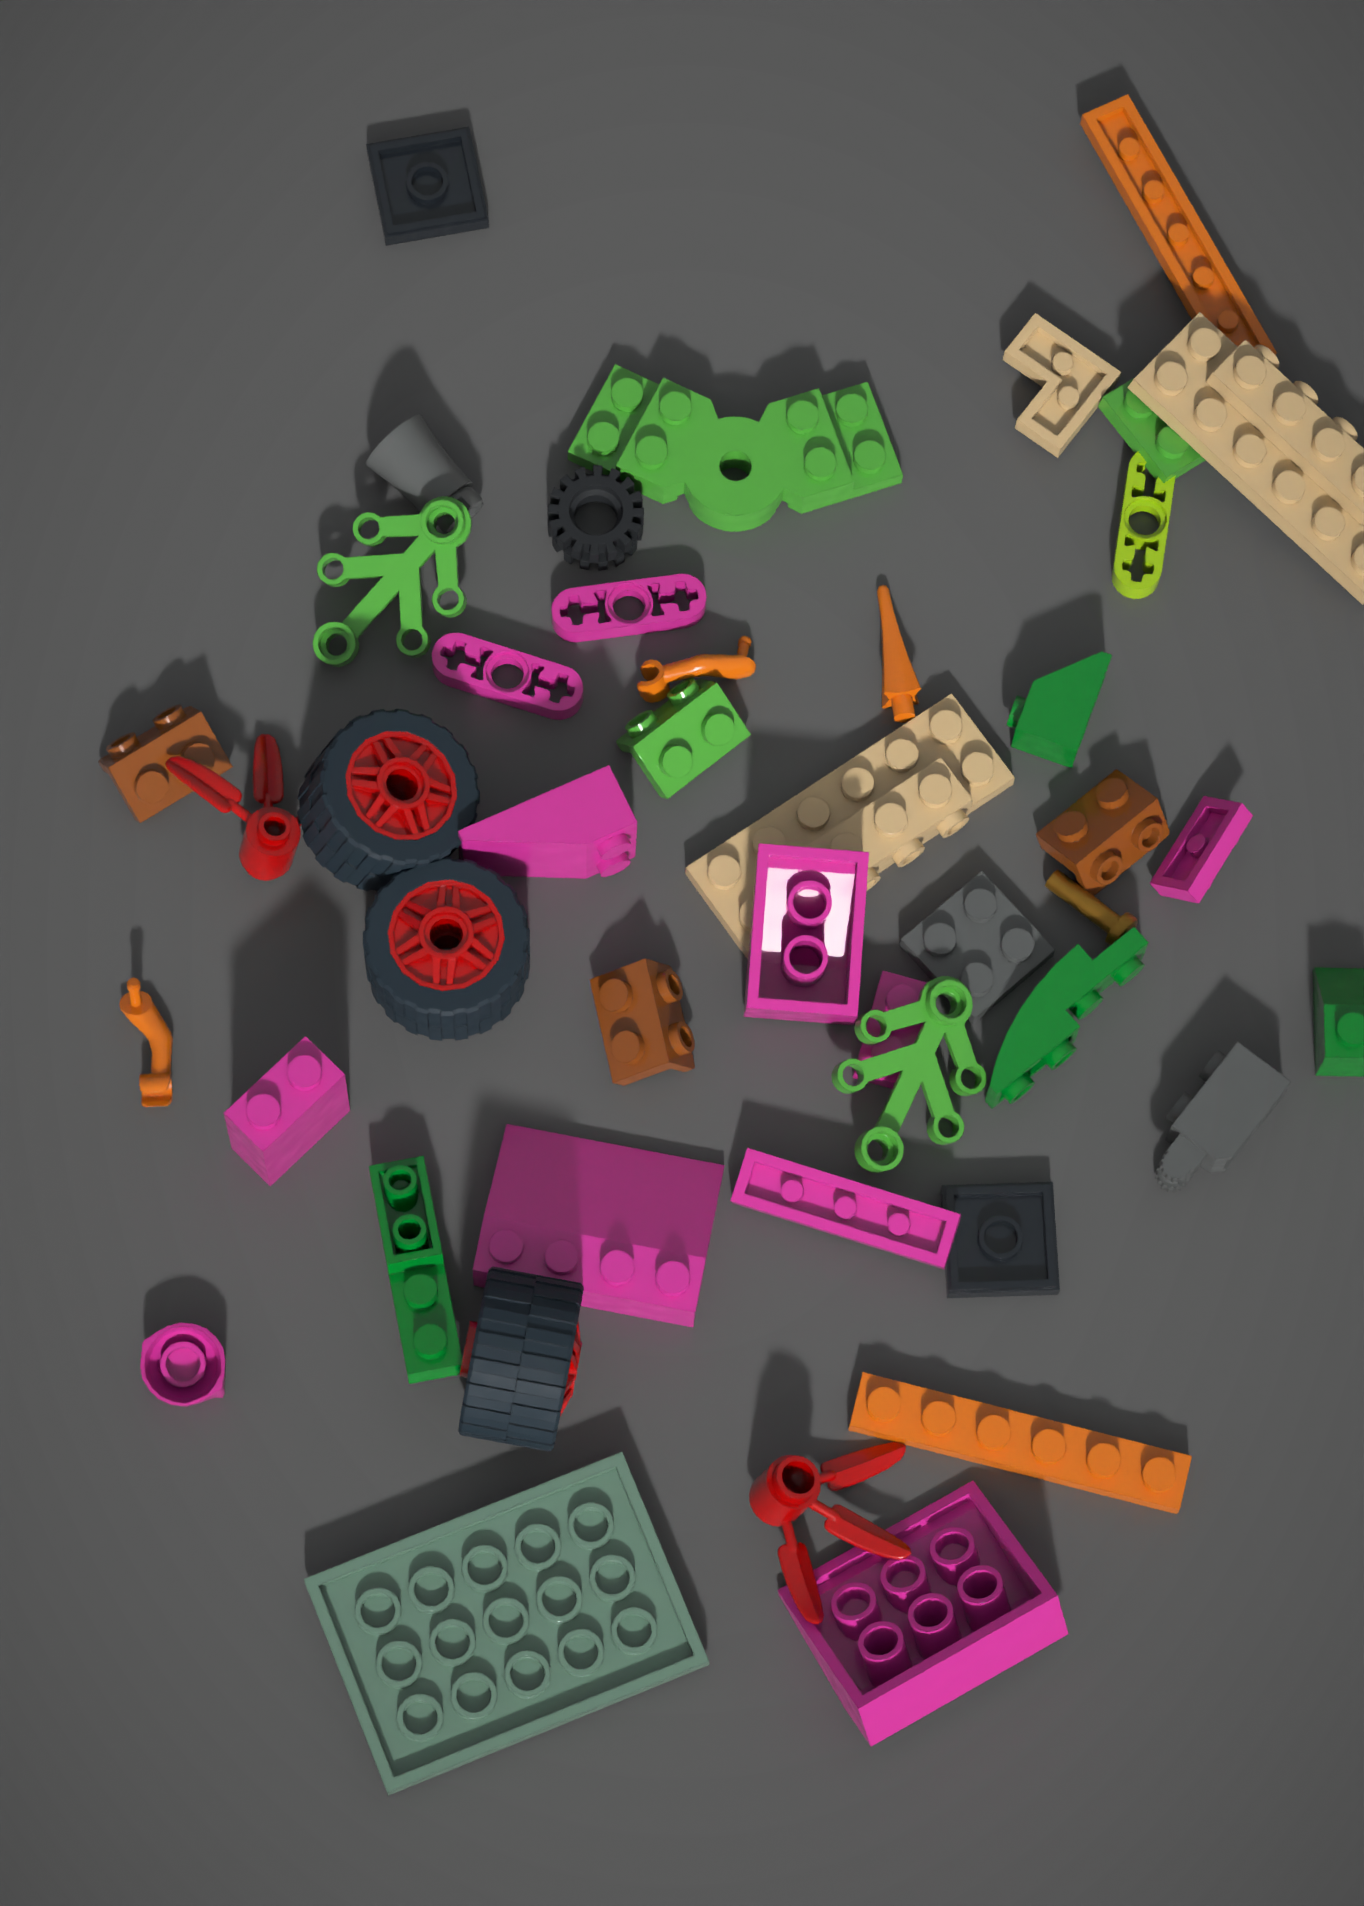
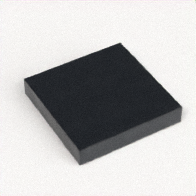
(427, 186)
(1002, 1240)

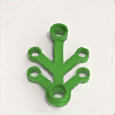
(399, 575)
(917, 1068)

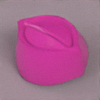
(183, 1365)

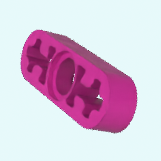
(588, 597)
(549, 675)

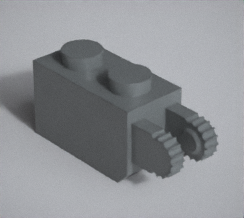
(1221, 1117)

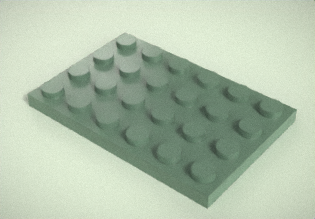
(505, 1623)

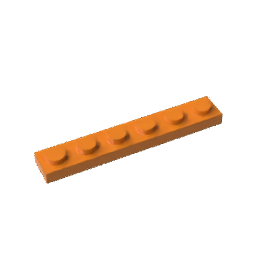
(1170, 221)
(1020, 1443)

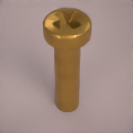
(1091, 907)

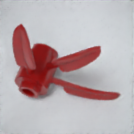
(271, 831)
(794, 1485)

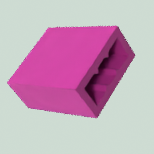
(287, 1111)

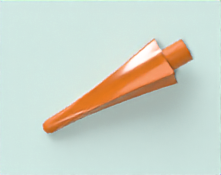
(898, 675)

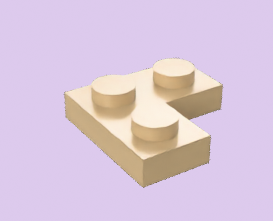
(1070, 381)

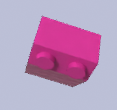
(558, 834)
(806, 934)

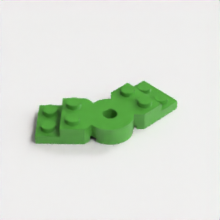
(800, 452)

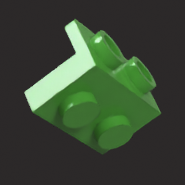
(683, 735)

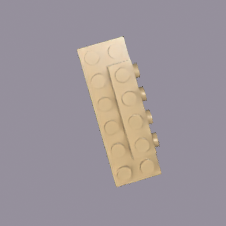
(1265, 441)
(877, 803)

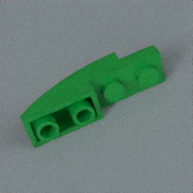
(1045, 1025)
(416, 1269)

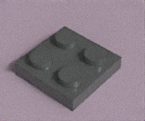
(980, 942)

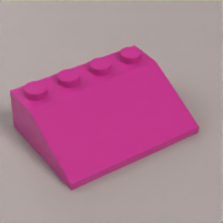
(604, 1217)
(931, 1624)

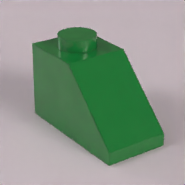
(1058, 710)
(1338, 1021)

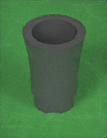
(422, 469)

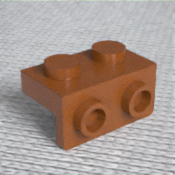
(139, 762)
(1105, 831)
(642, 1021)

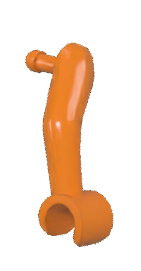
(713, 665)
(143, 1014)

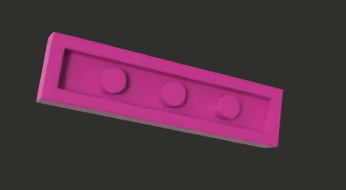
(846, 1208)

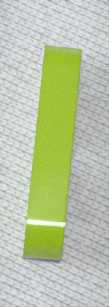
(1124, 554)

